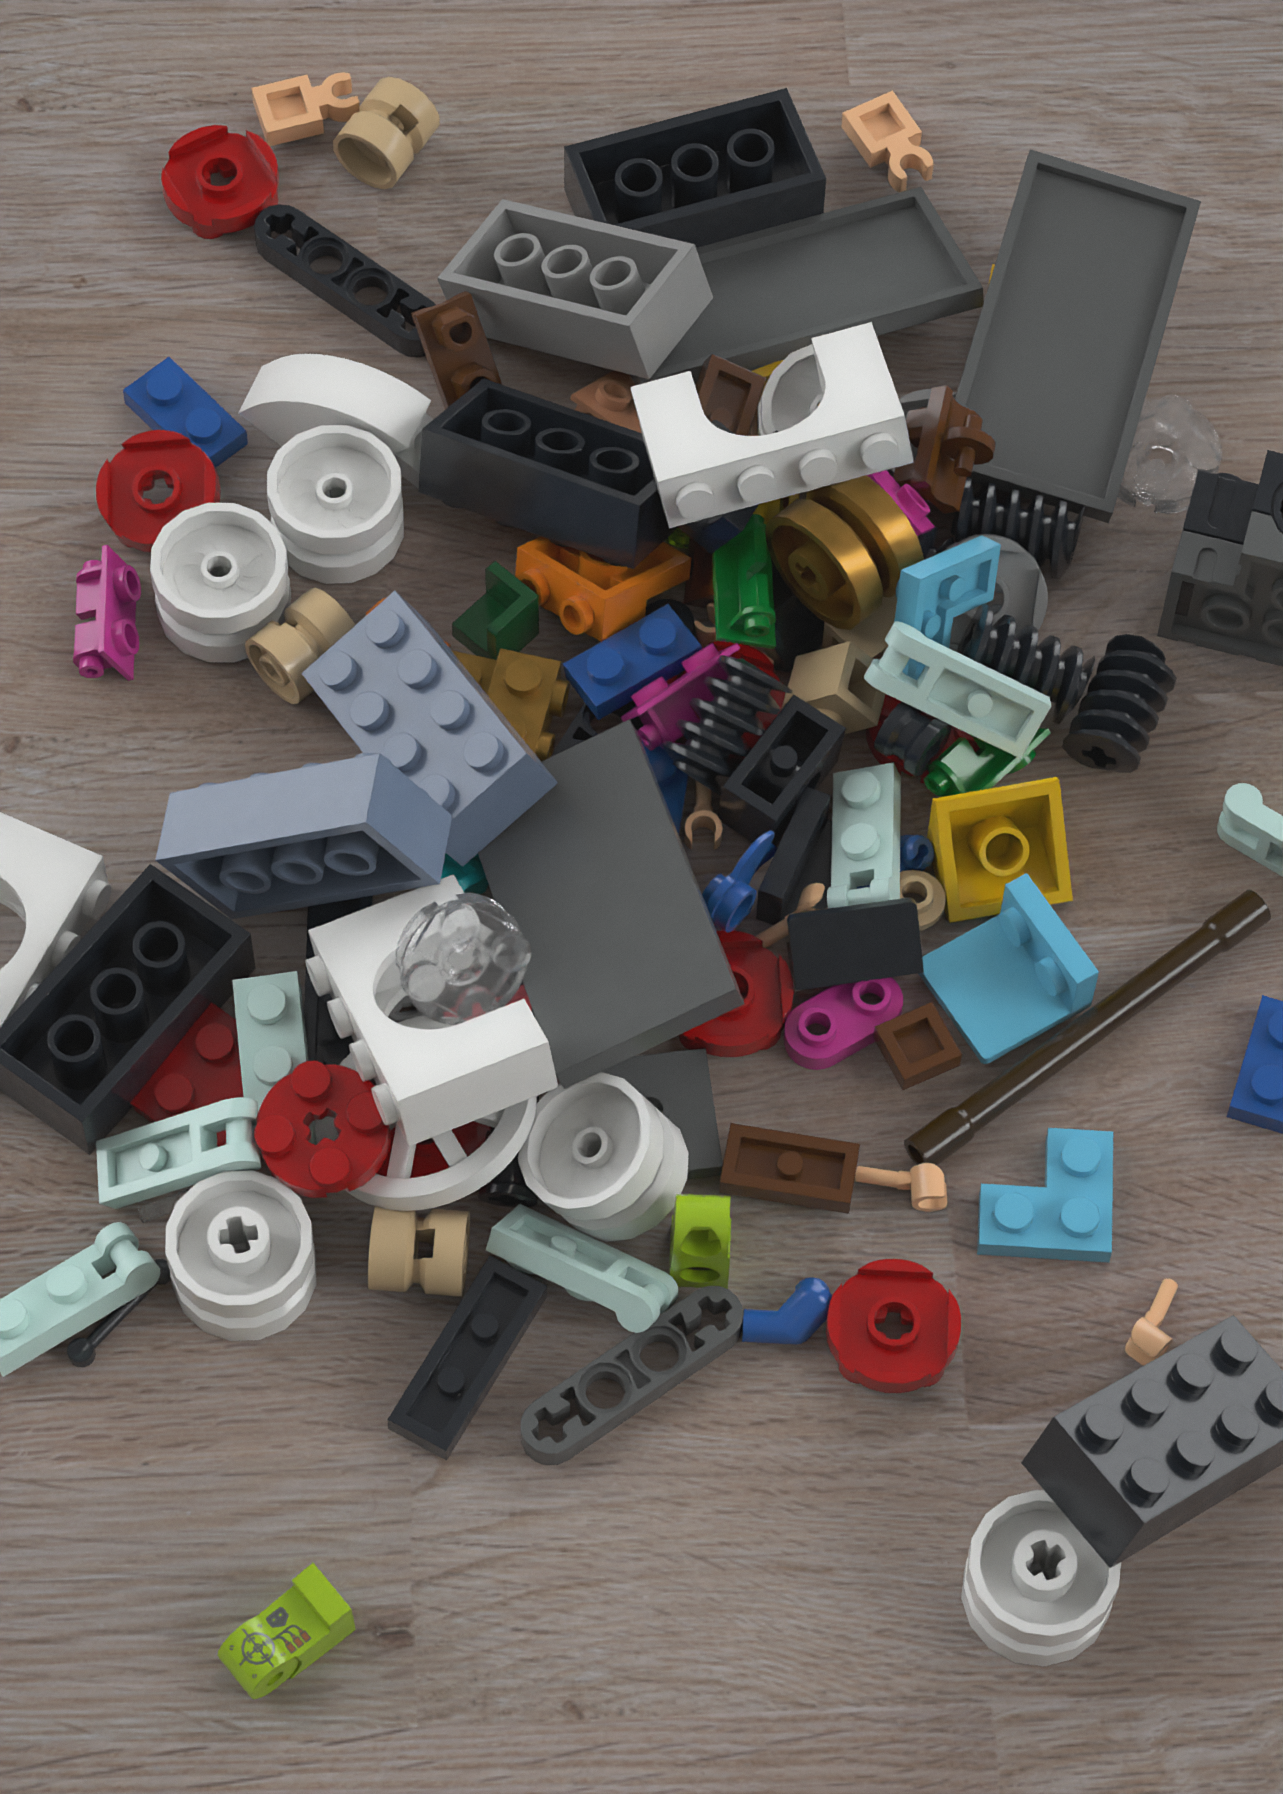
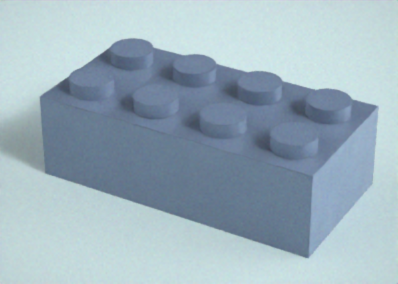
(422, 709)
(305, 836)

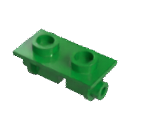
(745, 588)
(964, 770)

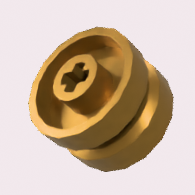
(843, 549)

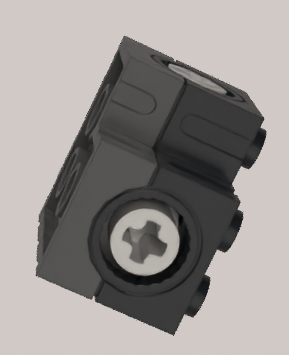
(1230, 566)

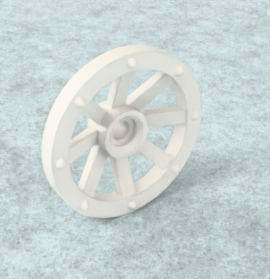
(464, 1173)

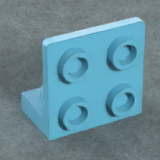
(1011, 974)

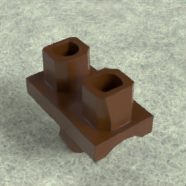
(455, 346)
(947, 446)

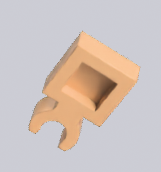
(296, 110)
(888, 134)

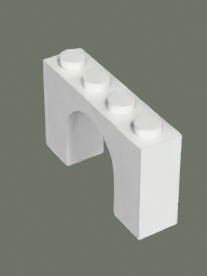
(716, 472)
(55, 894)
(422, 1076)

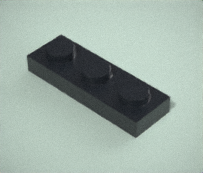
(467, 1357)

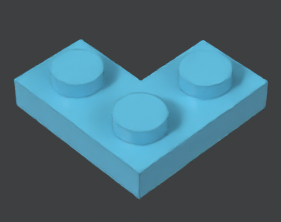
(944, 588)
(1066, 1216)

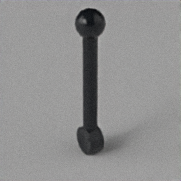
(82, 1350)

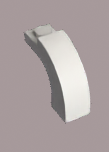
(332, 390)

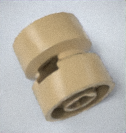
(386, 133)
(289, 648)
(395, 1245)

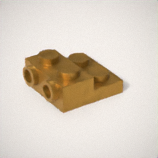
(525, 691)

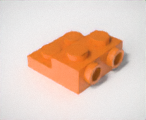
(592, 593)

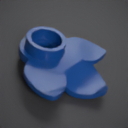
(732, 897)

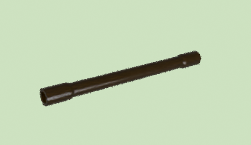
(960, 1123)

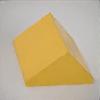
(993, 839)

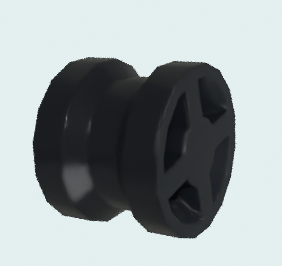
(912, 738)

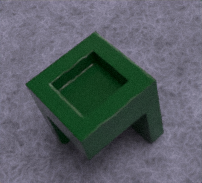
(500, 618)

